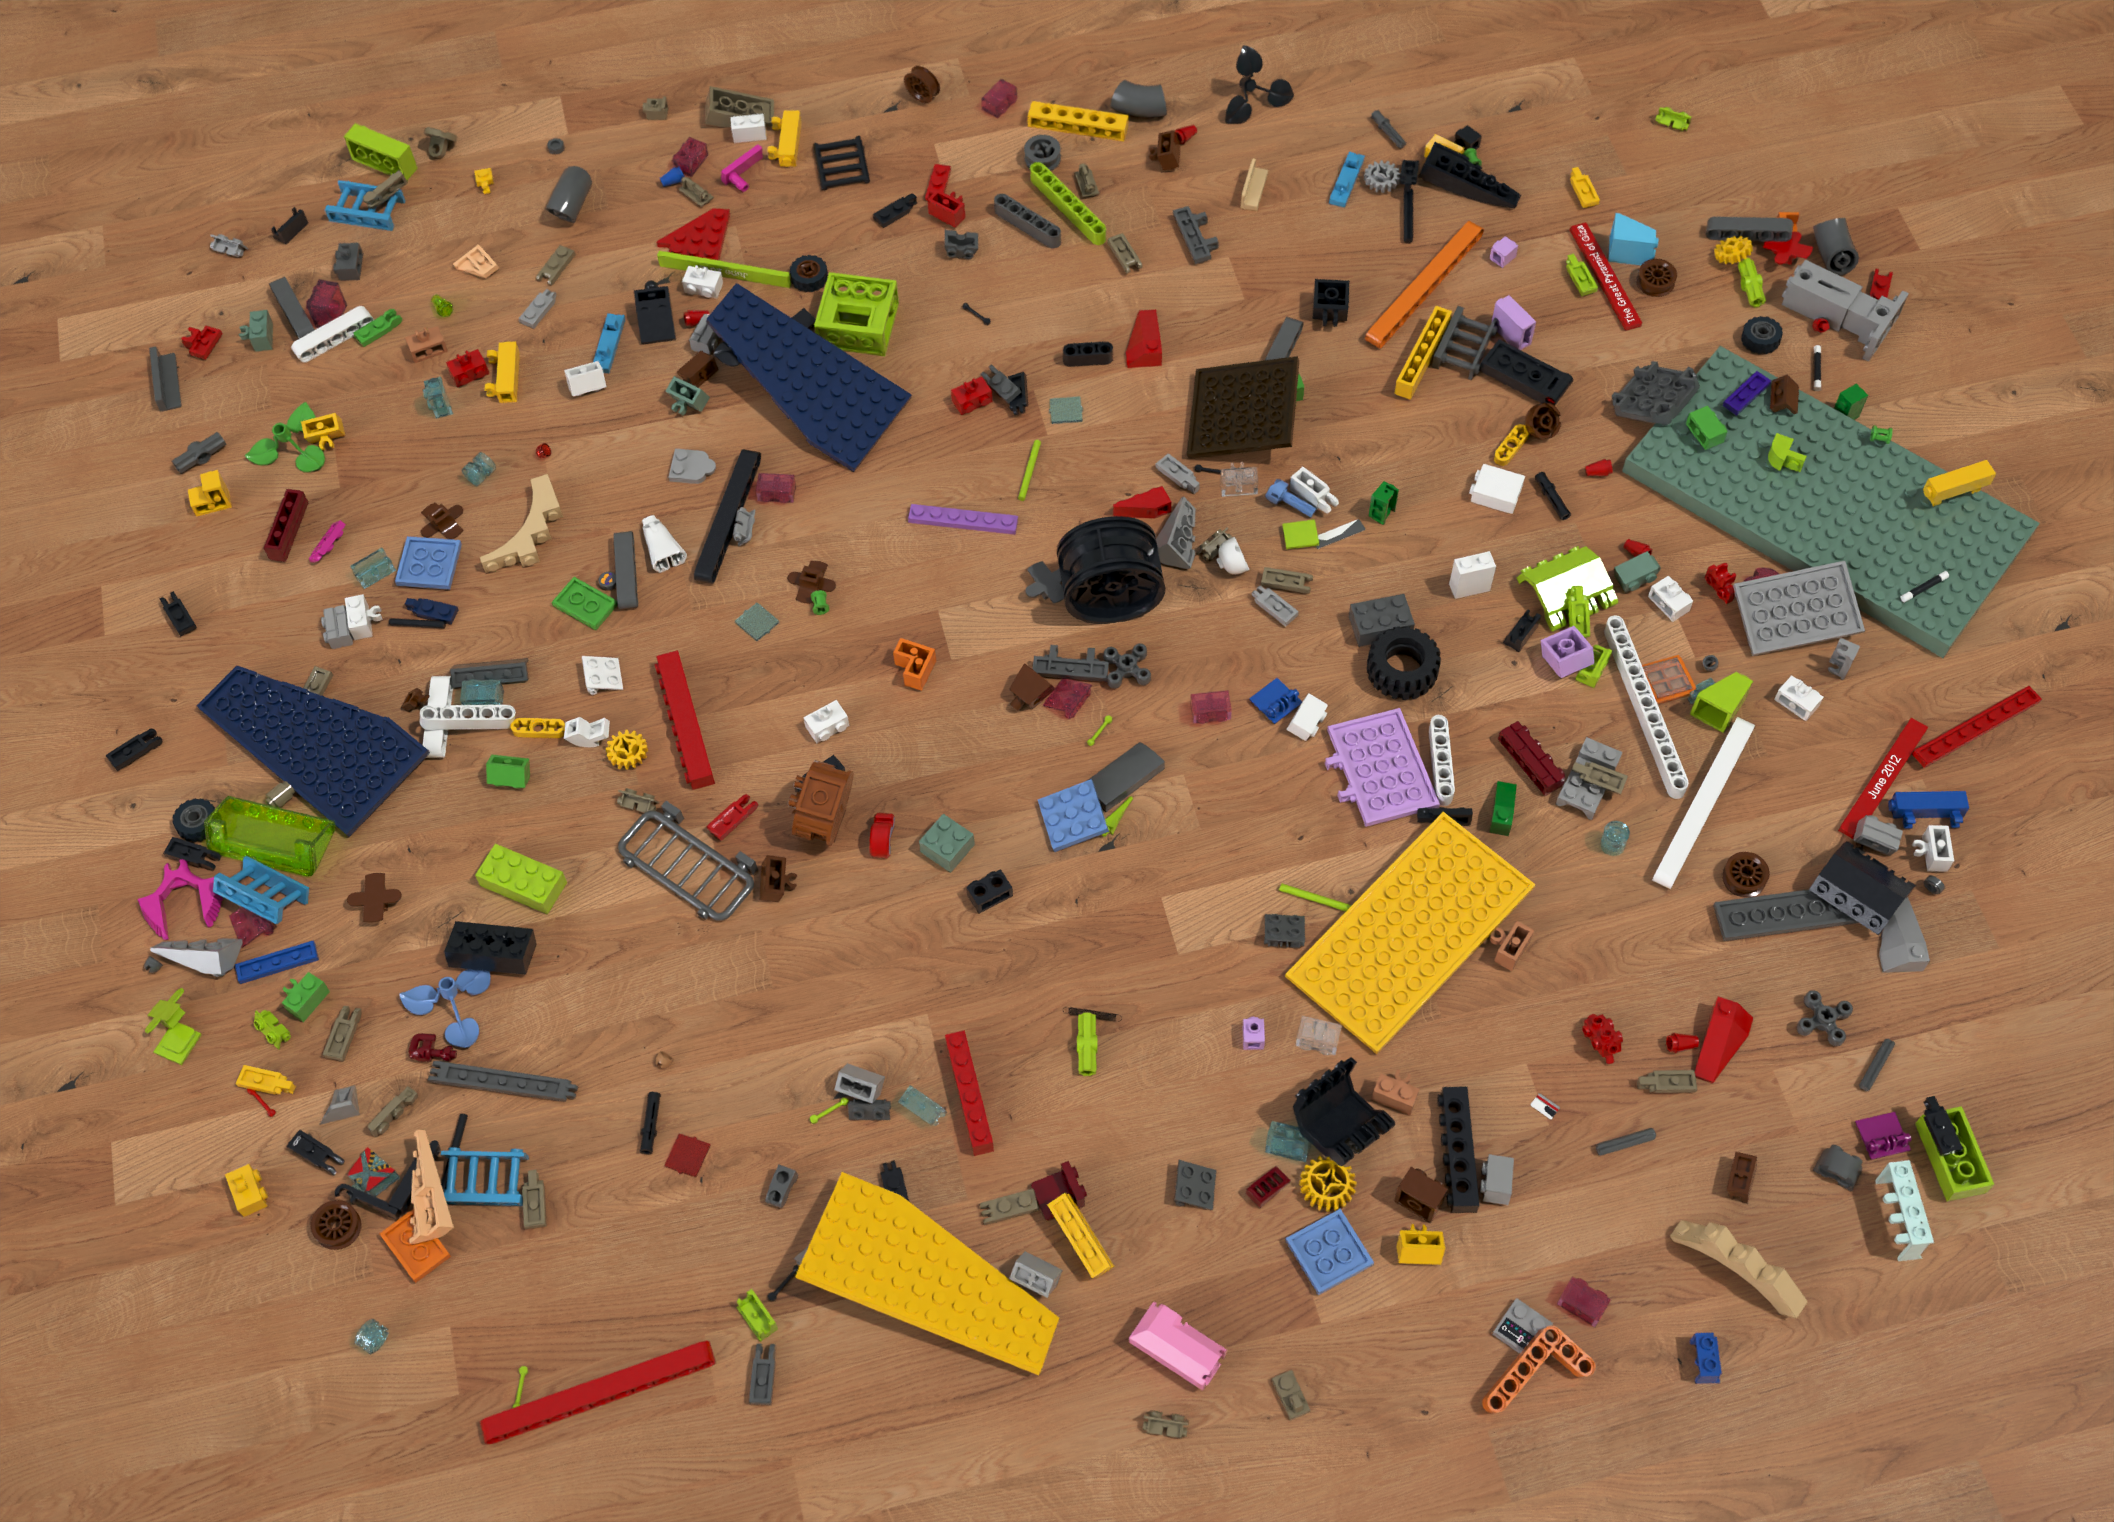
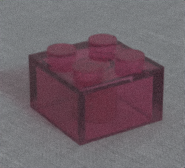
(325, 303)

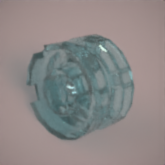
(371, 1336)

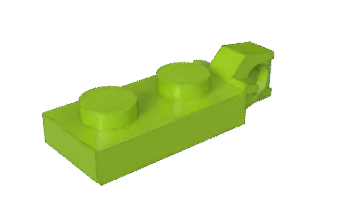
(1581, 276)
(1579, 611)

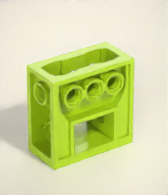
(856, 319)

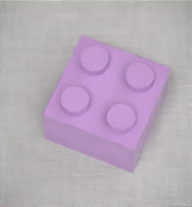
(1567, 651)

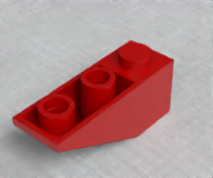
(1145, 505)

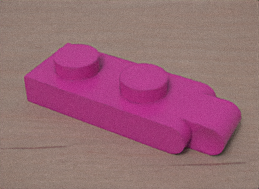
(326, 543)

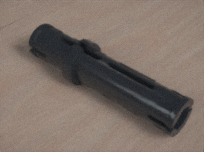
(1548, 489)
(649, 1130)

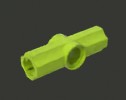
(1751, 282)
(1087, 1044)

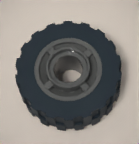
(1762, 335)
(190, 819)

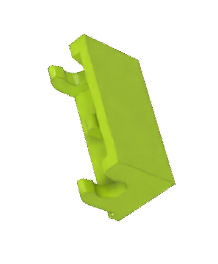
(1592, 673)
(756, 1316)

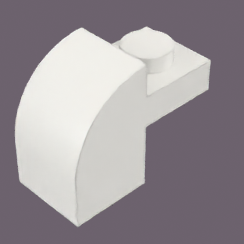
(586, 734)

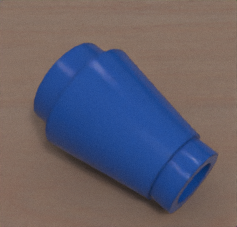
(672, 177)

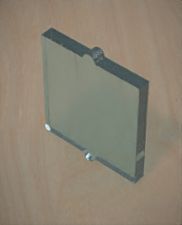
(1065, 410)
(757, 621)

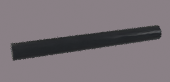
(455, 1144)

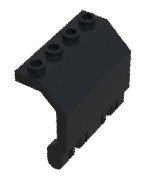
(1861, 887)
(1337, 1117)

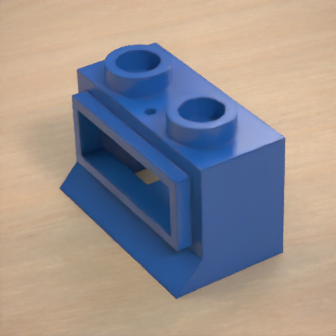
(1707, 1358)

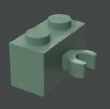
(259, 331)
(686, 396)

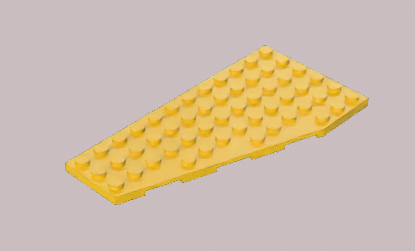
(909, 1267)

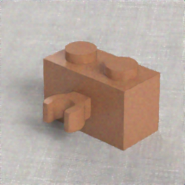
(426, 344)
(1512, 944)
(1395, 1093)

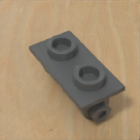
(863, 1111)

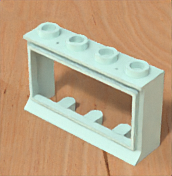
(1911, 1207)

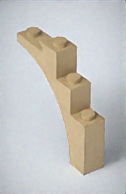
(534, 531)
(1746, 1261)

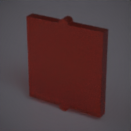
(687, 1155)

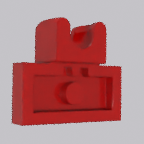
(202, 343)
(1721, 581)

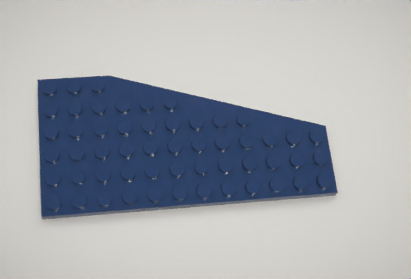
(814, 383)
(321, 746)

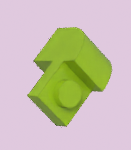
(1781, 455)

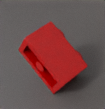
(947, 207)
(467, 367)
(971, 395)

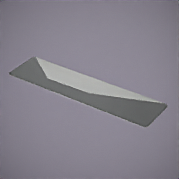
(1340, 533)

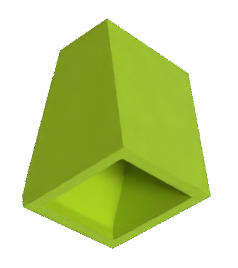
(1721, 701)

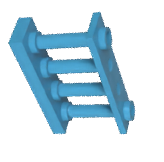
(359, 217)
(255, 901)
(491, 1196)

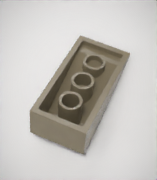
(724, 104)

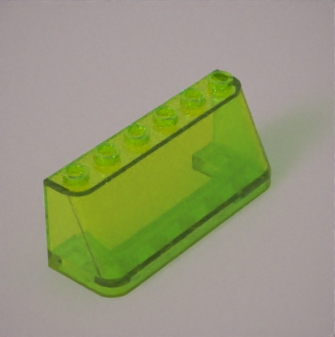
(268, 835)

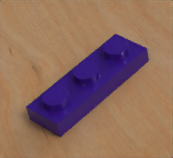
(1746, 393)

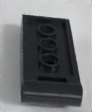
(1525, 373)

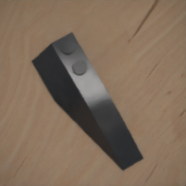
(1458, 175)

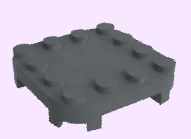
(1656, 394)

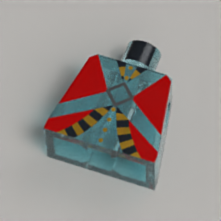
(371, 1174)

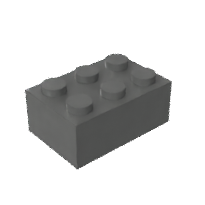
(1377, 615)

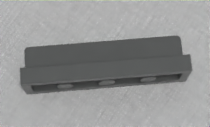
(165, 380)
(503, 670)

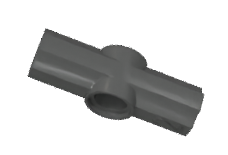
(199, 452)

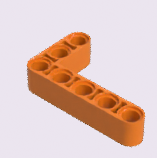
(1532, 1364)

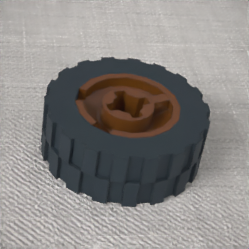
(808, 273)

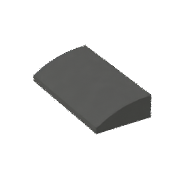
(1126, 775)

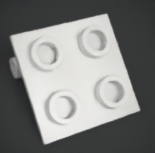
(601, 673)

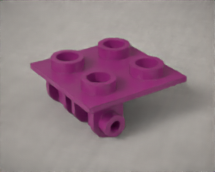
(1883, 1135)

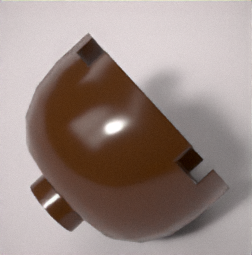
(1543, 421)

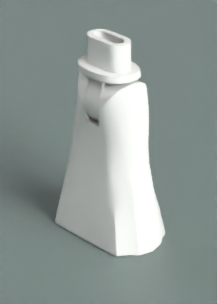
(661, 545)

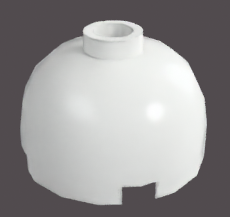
(1232, 557)

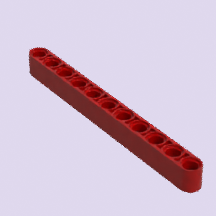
(597, 1392)

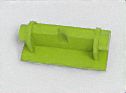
(1666, 115)
(274, 1034)

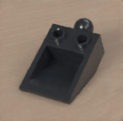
(654, 313)

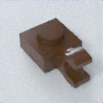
(414, 699)

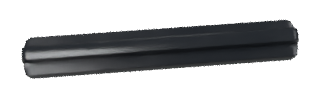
(1408, 216)

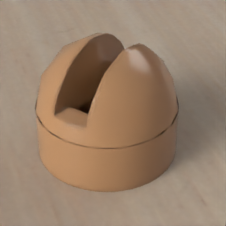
(664, 1059)

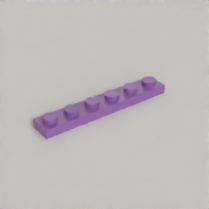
(963, 519)

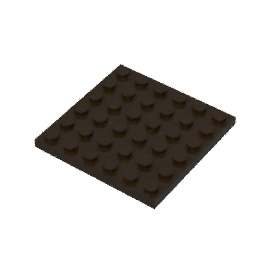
(1243, 407)

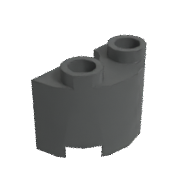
(961, 245)
(1839, 1166)

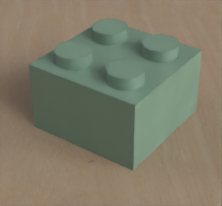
(946, 843)

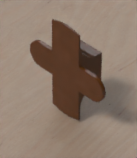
(442, 520)
(811, 580)
(374, 898)

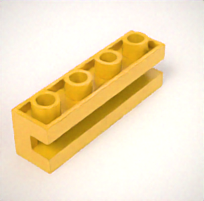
(1081, 1235)

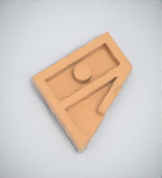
(476, 263)

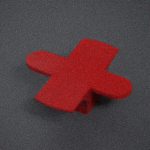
(1789, 250)

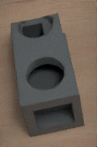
(781, 1186)

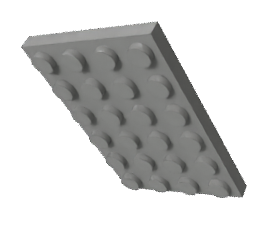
(1798, 608)

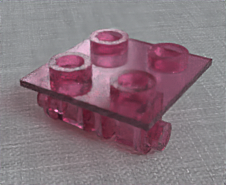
(1069, 696)
(249, 925)

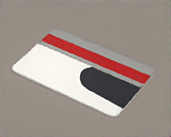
(1545, 1106)

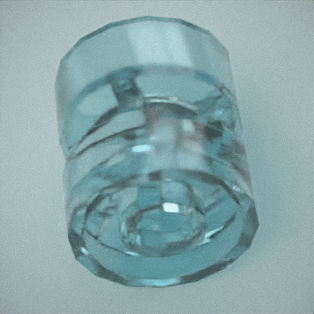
(478, 468)
(1614, 838)

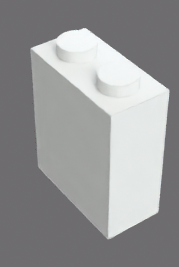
(1497, 488)
(1472, 575)

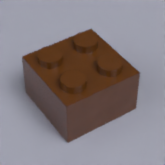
(1421, 1194)

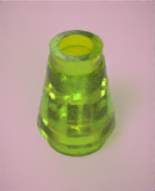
(442, 306)

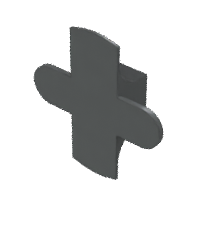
(1046, 583)

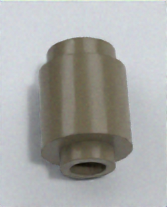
(280, 794)

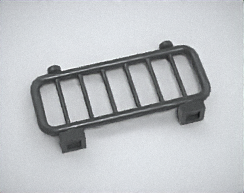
(673, 813)

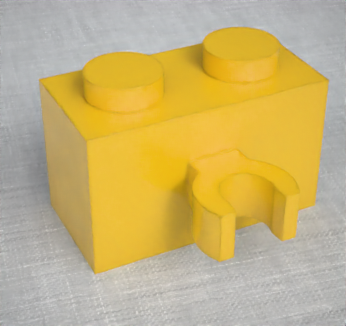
(323, 429)
(247, 1190)
(1420, 1246)

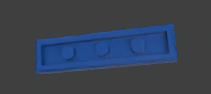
(276, 962)

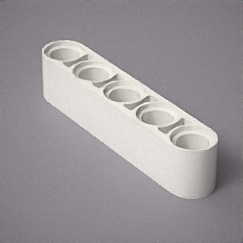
(331, 334)
(440, 694)
(458, 719)
(1441, 768)

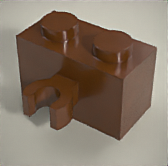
(1168, 150)
(774, 879)

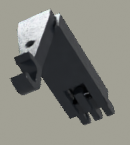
(402, 1197)

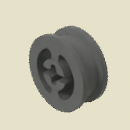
(1049, 148)

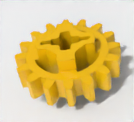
(1733, 250)
(634, 743)

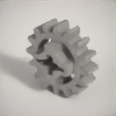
(1382, 176)

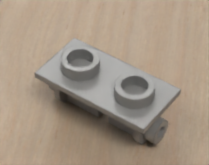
(234, 246)
(743, 532)

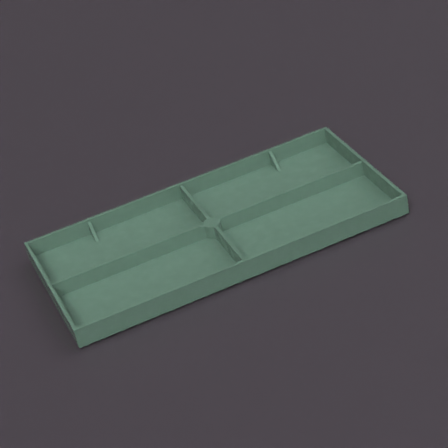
(1846, 504)

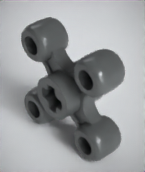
(1127, 666)
(1807, 1025)

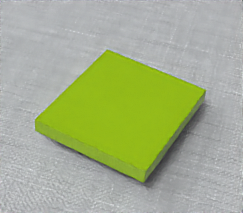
(1300, 534)
(177, 1043)

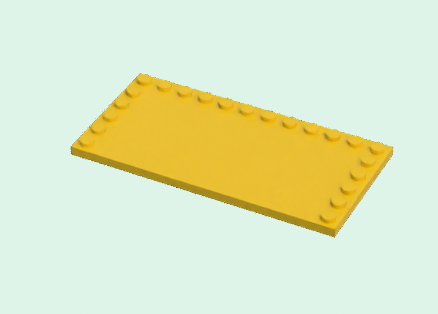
(1409, 932)

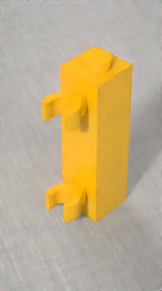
(789, 138)
(507, 372)
(1959, 481)

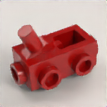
(1603, 1036)

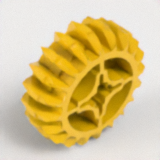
(1309, 1176)

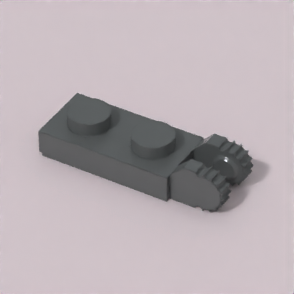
(1001, 385)
(762, 1377)

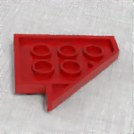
(699, 237)

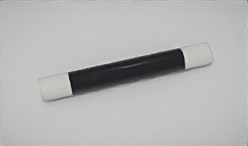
(1817, 368)
(1925, 586)

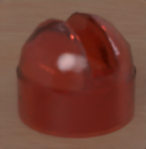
(543, 451)

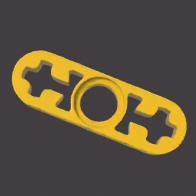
(1511, 452)
(532, 722)

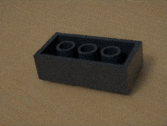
(490, 947)

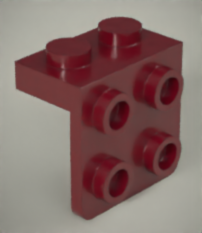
(1055, 1185)

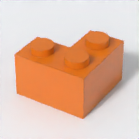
(916, 660)

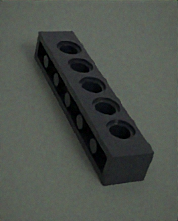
(1458, 1098)

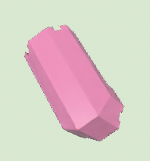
(1177, 1345)

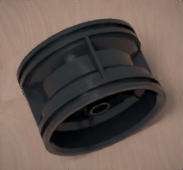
(1110, 570)

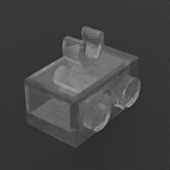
(1239, 481)
(1318, 1035)

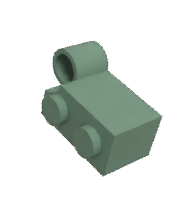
(1637, 572)

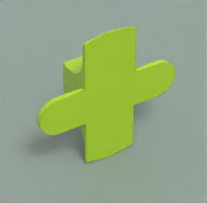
(166, 1012)

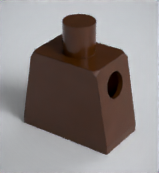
(1029, 688)

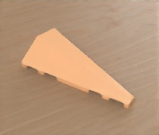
(430, 1207)

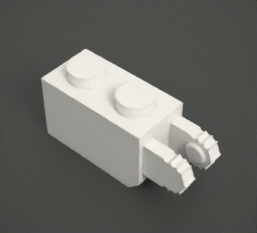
(1312, 490)

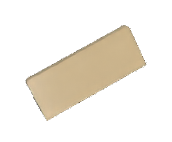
(1253, 187)

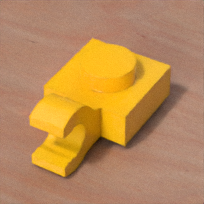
(484, 178)

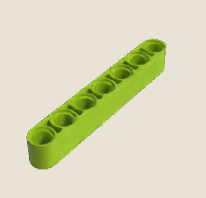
(1068, 203)

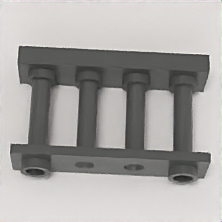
(1453, 332)

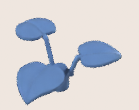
(421, 1000)

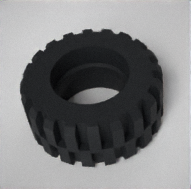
(1403, 642)

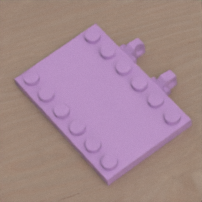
(1381, 767)

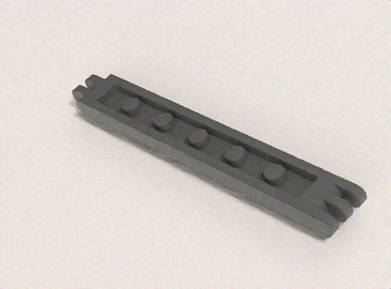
(502, 1081)

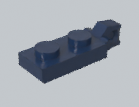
(432, 610)

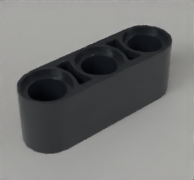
(1087, 354)

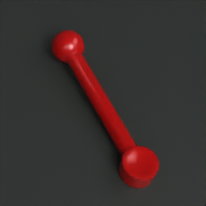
(271, 1112)

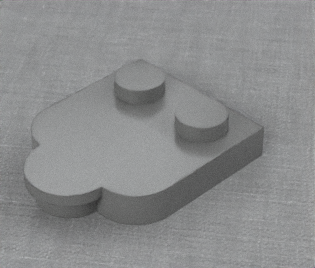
(690, 466)

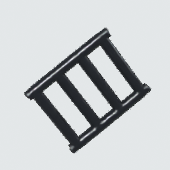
(840, 169)

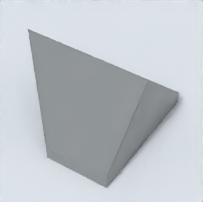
(343, 1105)

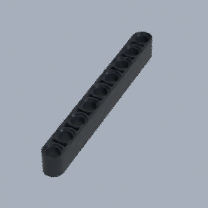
(725, 519)

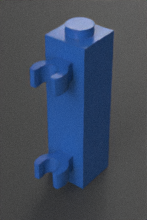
(1929, 805)

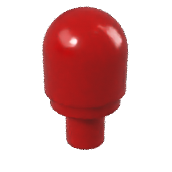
(1820, 323)

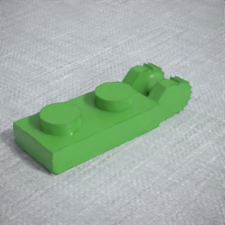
(378, 327)

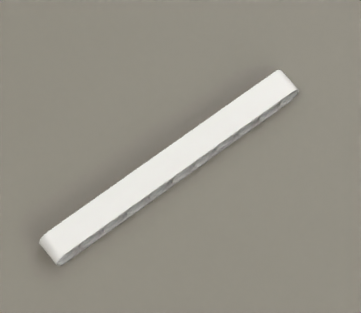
(1644, 713)
(1703, 803)

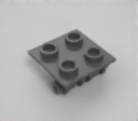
(1284, 928)
(1195, 1185)

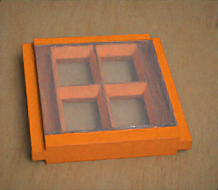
(1669, 679)

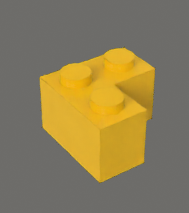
(210, 496)

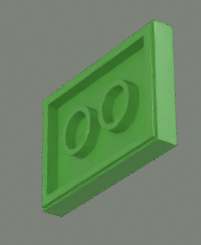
(585, 603)

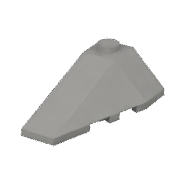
(1176, 536)
(1903, 942)
(202, 956)

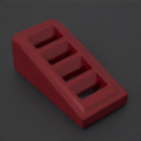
(1256, 1197)

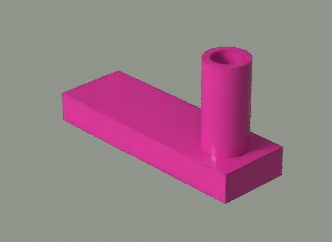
(732, 172)

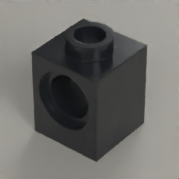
(1468, 138)

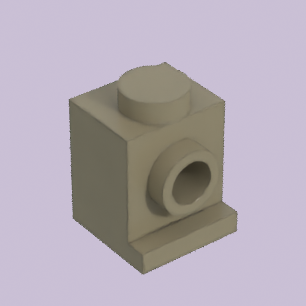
(656, 109)

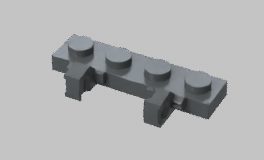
(1189, 228)
(1060, 667)

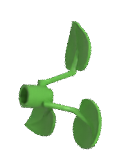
(265, 451)

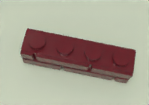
(286, 525)
(1532, 758)

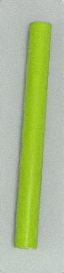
(1029, 470)
(1314, 897)

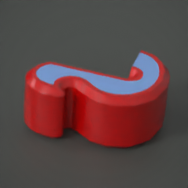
(881, 834)

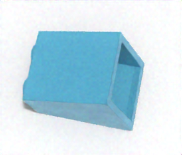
(1631, 241)

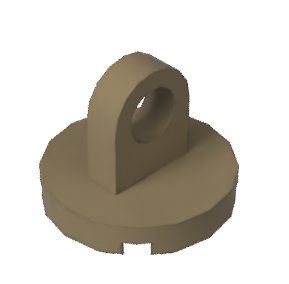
(440, 139)

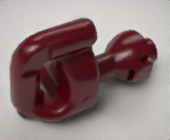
(427, 1050)

